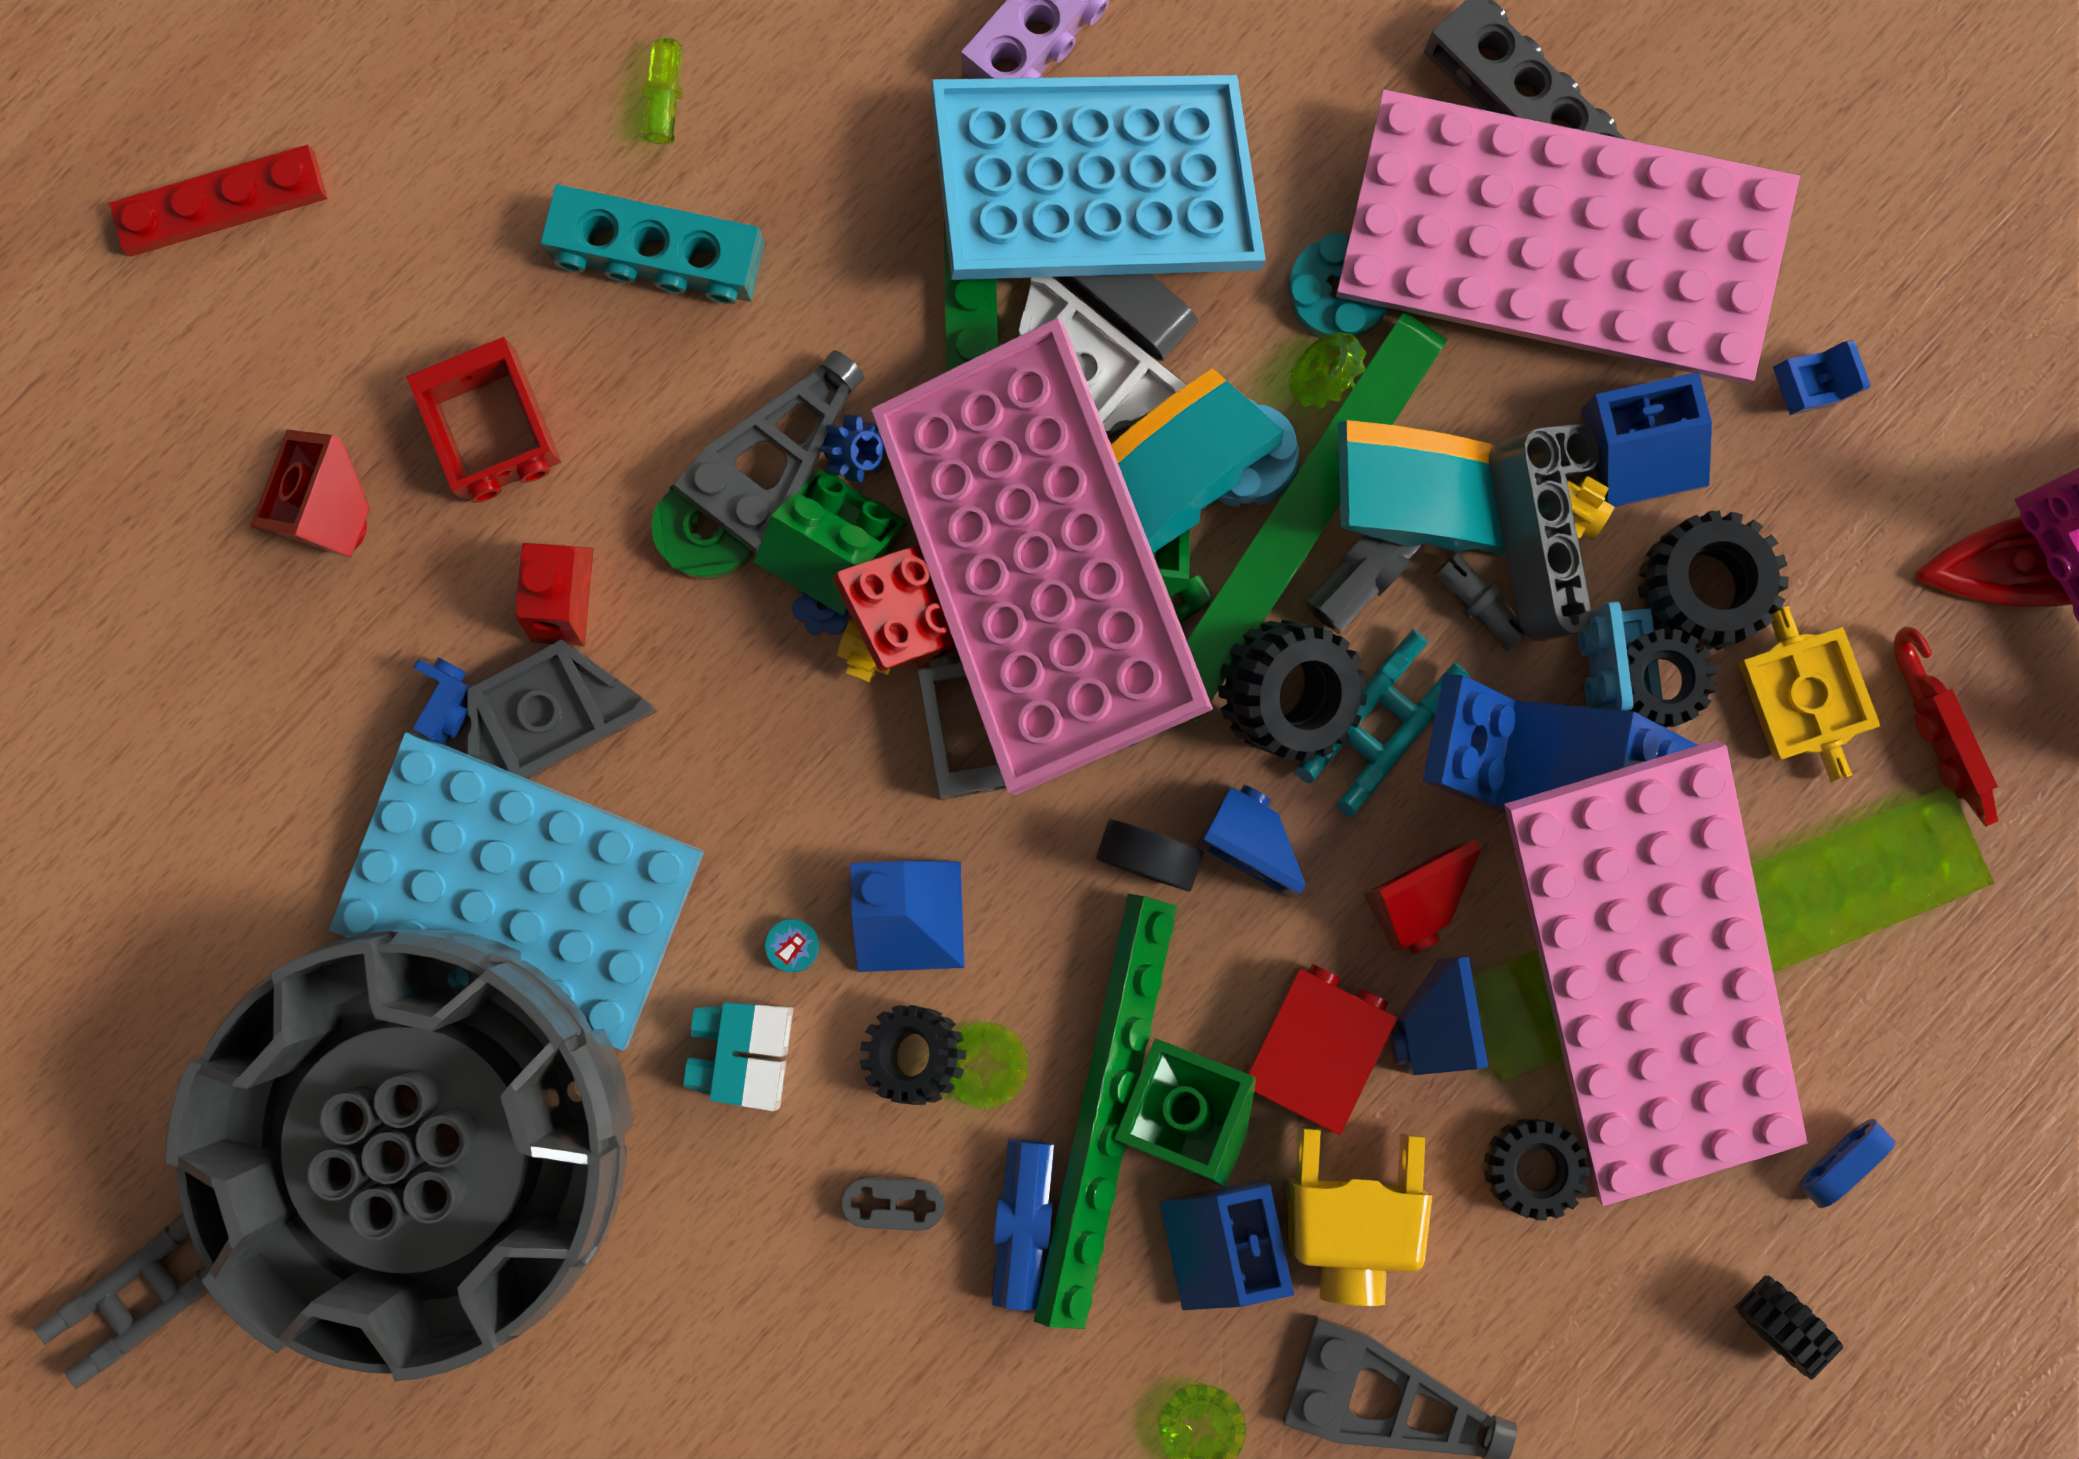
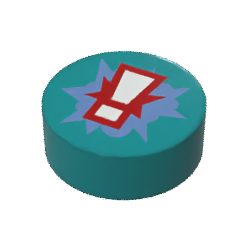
(792, 945)

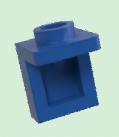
(1822, 378)
(446, 709)

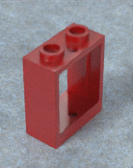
(463, 375)

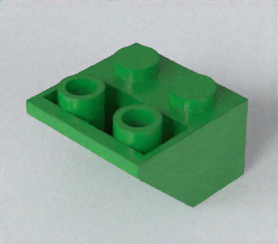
(823, 533)

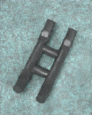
(104, 1296)

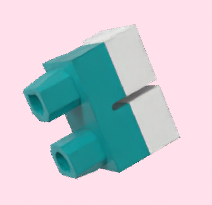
(735, 1077)

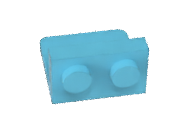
(1605, 646)

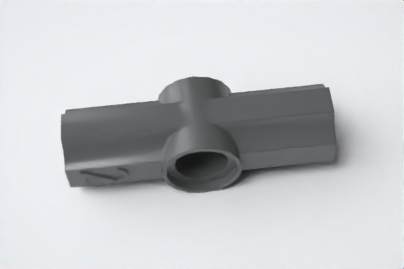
(1364, 573)

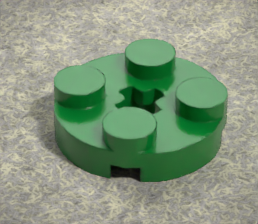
(688, 551)

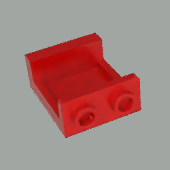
(1321, 1048)

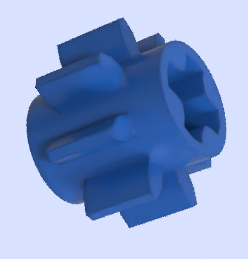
(853, 448)

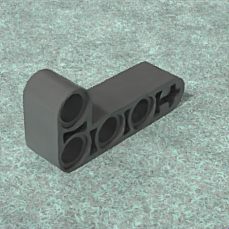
(1541, 528)

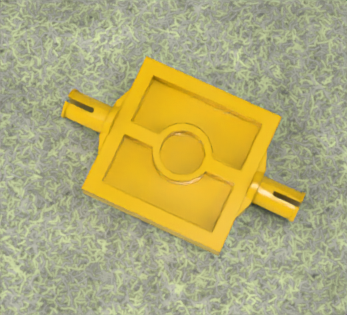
(1809, 694)

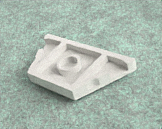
(1118, 372)

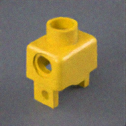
(1357, 1225)

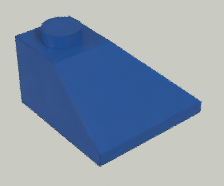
(1253, 840)
(907, 915)
(1441, 1023)

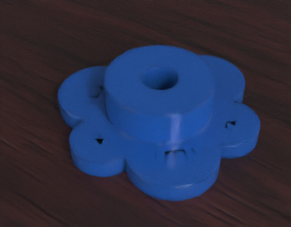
(806, 610)

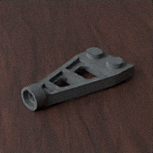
(733, 498)
(1328, 1380)

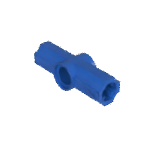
(1023, 1224)

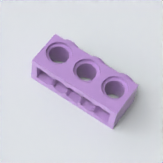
(1008, 37)

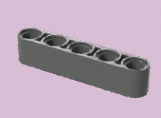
(1138, 308)

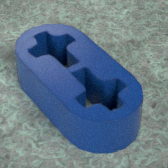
(1847, 1163)

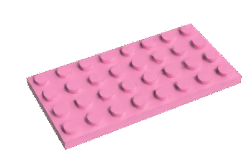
(1568, 237)
(1039, 559)
(1658, 971)

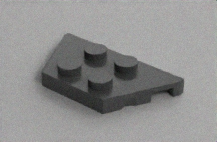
(548, 710)

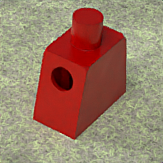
(554, 590)

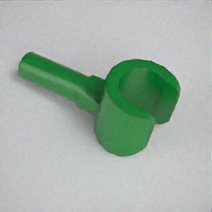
(1195, 596)

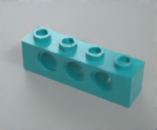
(580, 214)

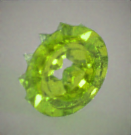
(1310, 377)
(1004, 1084)
(1195, 1402)

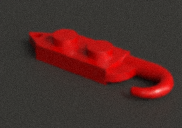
(1946, 728)

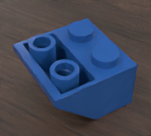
(1651, 439)
(1227, 1247)

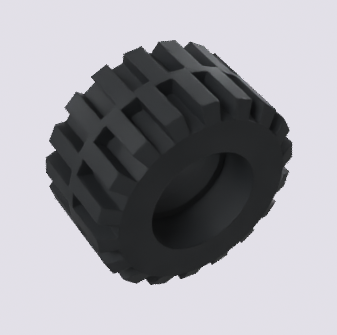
(1747, 558)
(1328, 699)

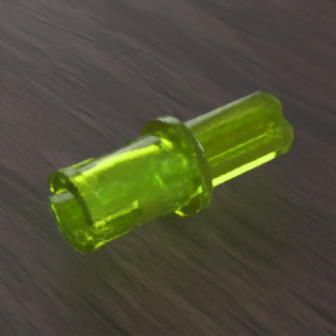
(662, 91)

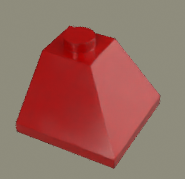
(314, 495)
(1423, 898)

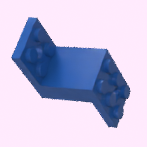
(1515, 749)

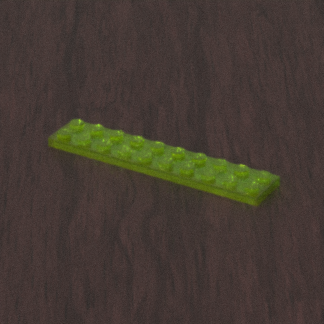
(1808, 904)

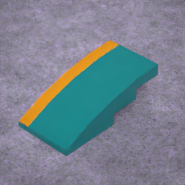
(1191, 454)
(1417, 487)

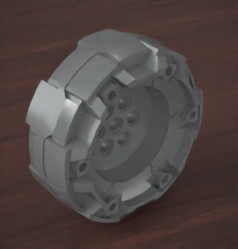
(526, 1190)

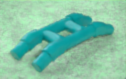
(1414, 720)

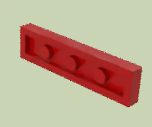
(218, 200)

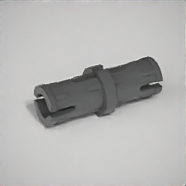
(1480, 600)

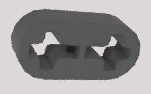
(893, 1217)

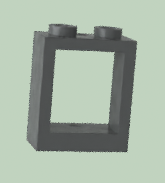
(958, 783)

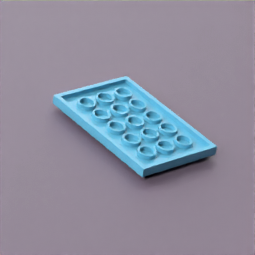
(1095, 176)
(523, 867)

